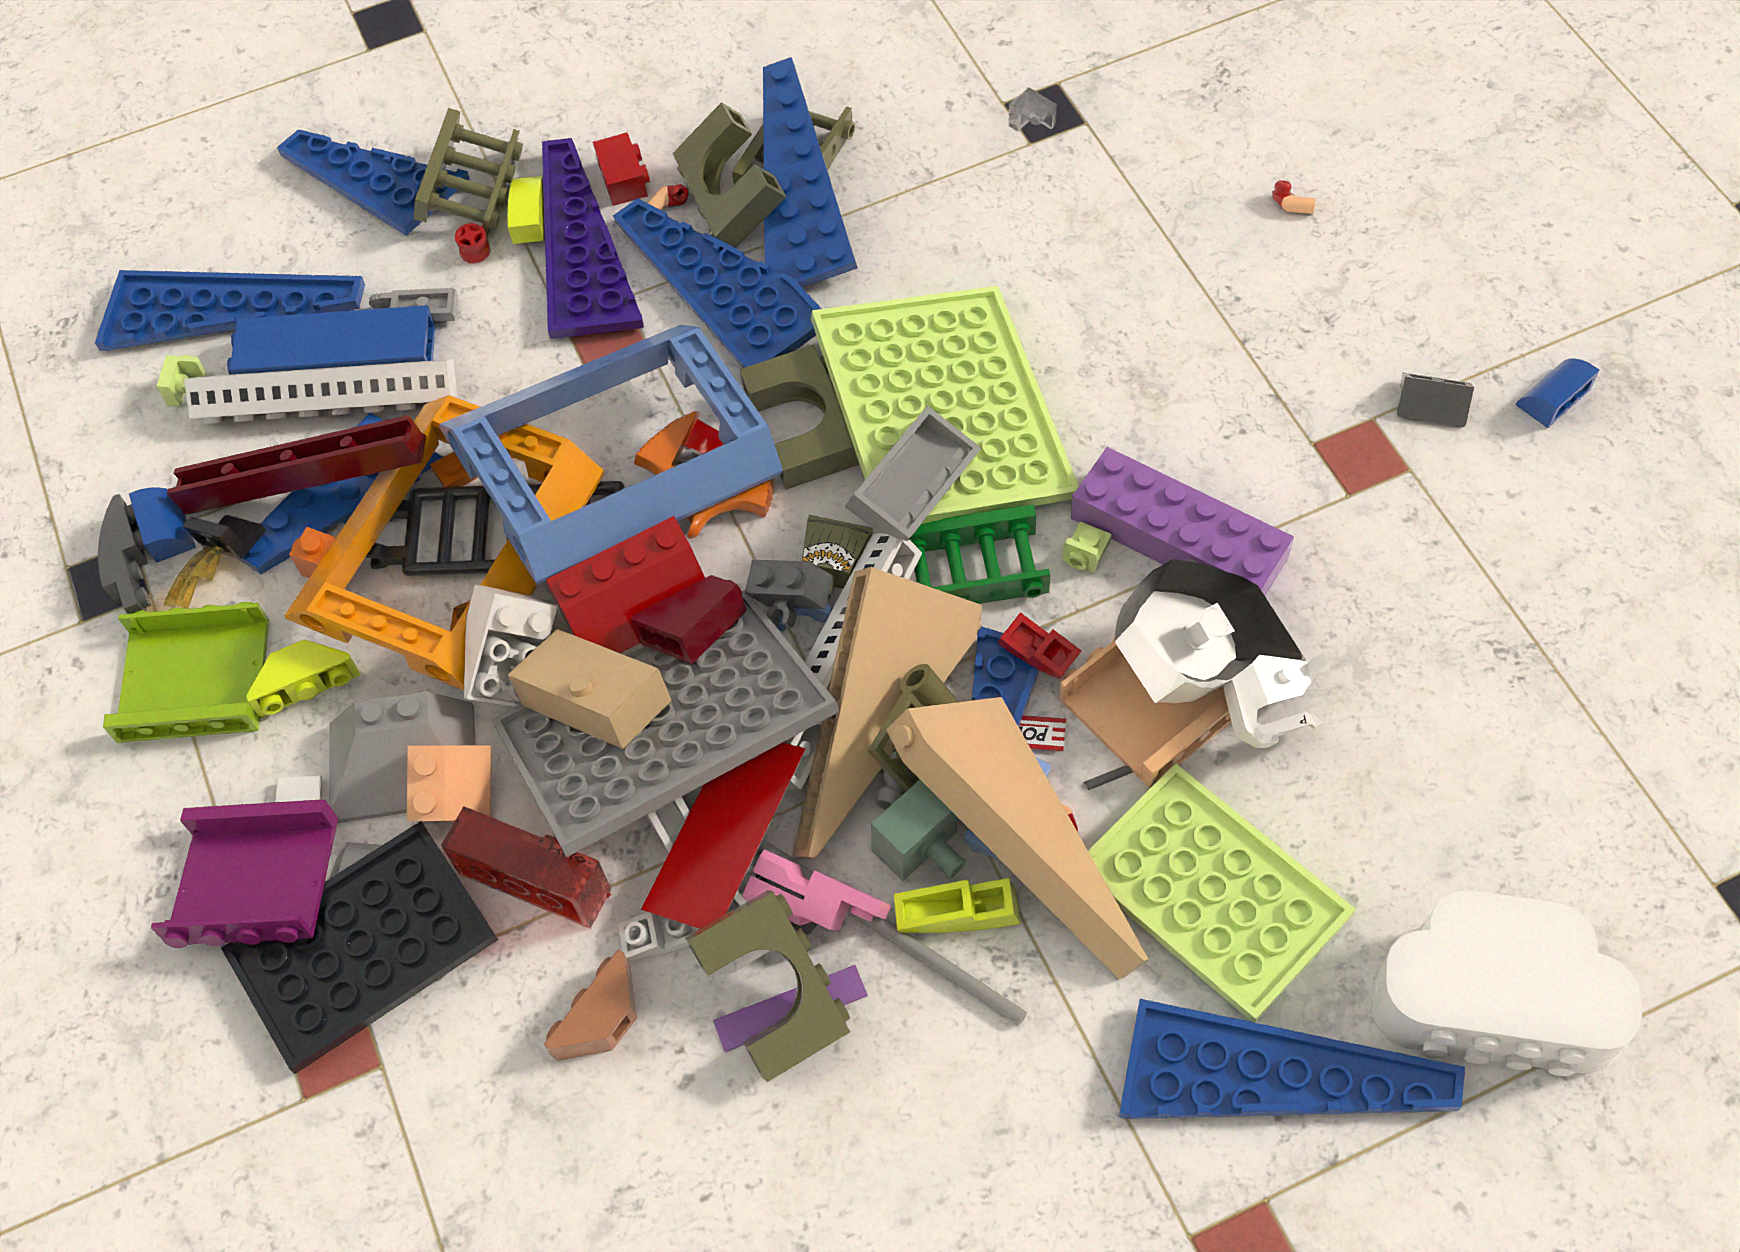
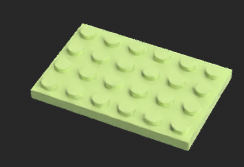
(1217, 892)

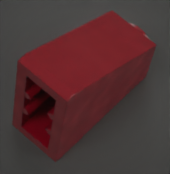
(691, 618)

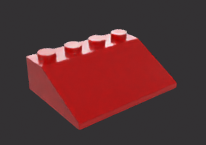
(623, 580)

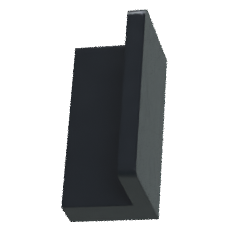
(230, 533)

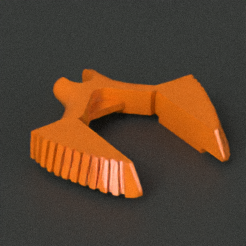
(662, 454)

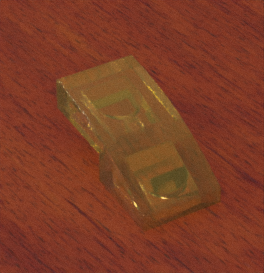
(198, 568)

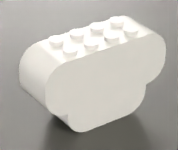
(1507, 987)

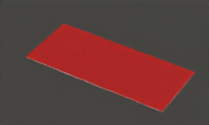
(721, 838)

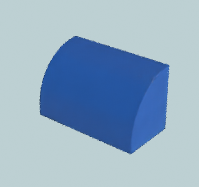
(1559, 391)
(160, 523)

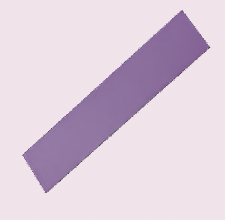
(749, 1021)

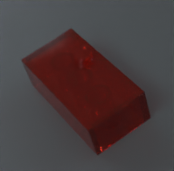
(527, 867)

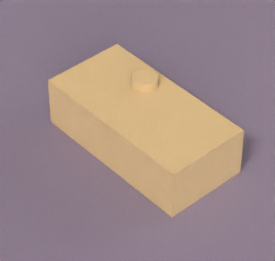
(590, 688)

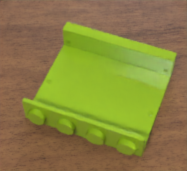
(189, 672)

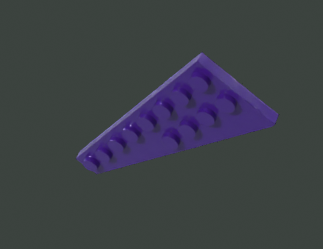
(583, 269)

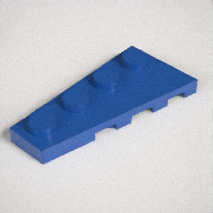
(1002, 674)

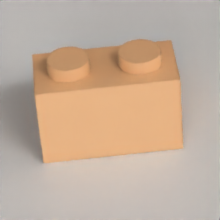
(446, 779)

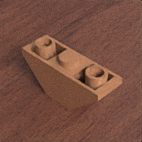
(597, 1014)

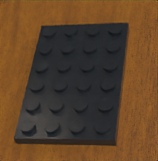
(377, 941)

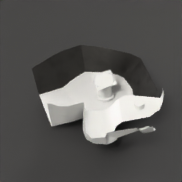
(1218, 622)

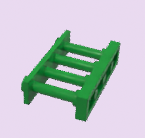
(983, 529)

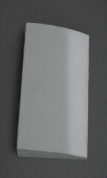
(913, 476)

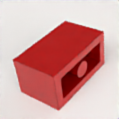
(621, 168)

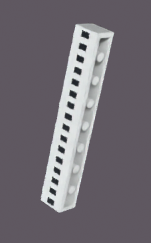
(319, 389)
(882, 553)

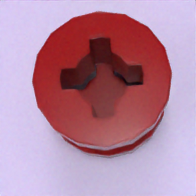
(472, 243)

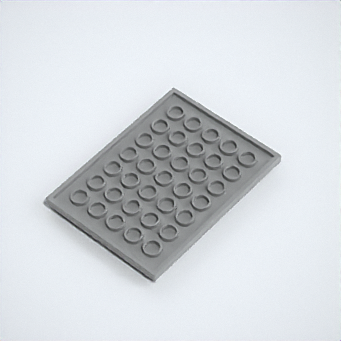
(723, 711)

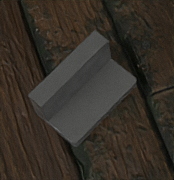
(1435, 399)

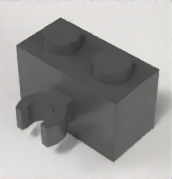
(788, 586)

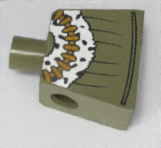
(835, 547)

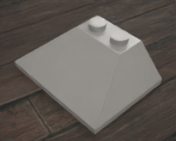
(372, 749)

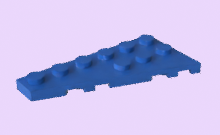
(372, 179)
(314, 508)

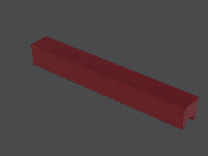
(298, 465)

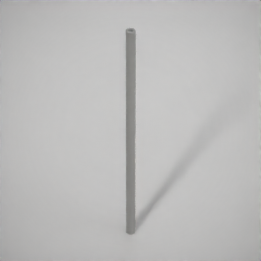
(927, 955)

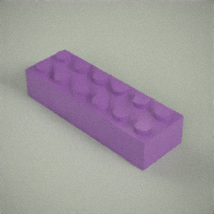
(1177, 521)

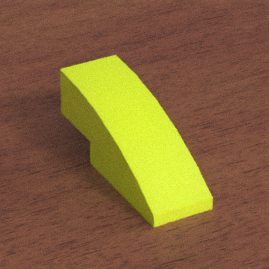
(526, 210)
(957, 907)

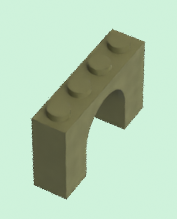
(701, 162)
(803, 378)
(814, 1016)

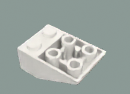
(498, 637)

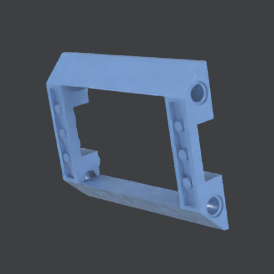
(679, 492)

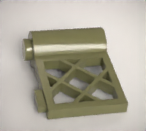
(920, 689)

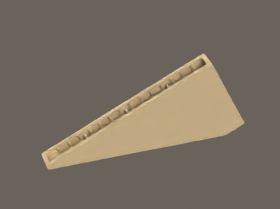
(883, 635)
(995, 786)

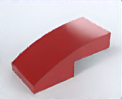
(1038, 648)

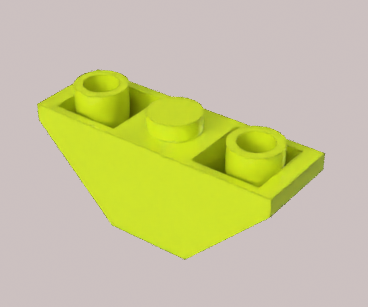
(298, 675)

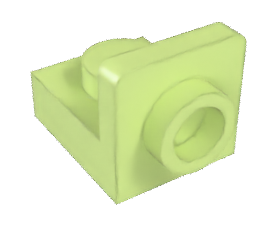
(172, 377)
(1086, 547)

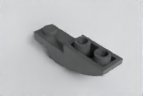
(121, 555)

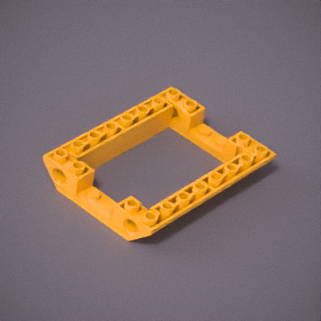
(327, 608)

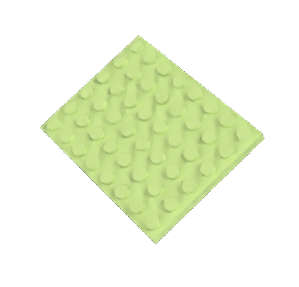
(968, 367)

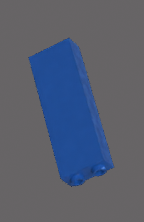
(332, 340)

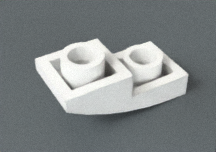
(652, 936)

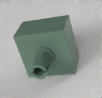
(914, 831)

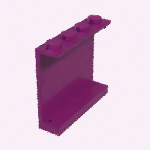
(251, 873)

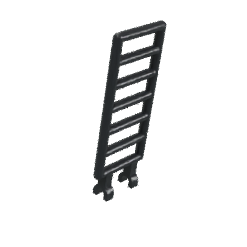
(406, 555)

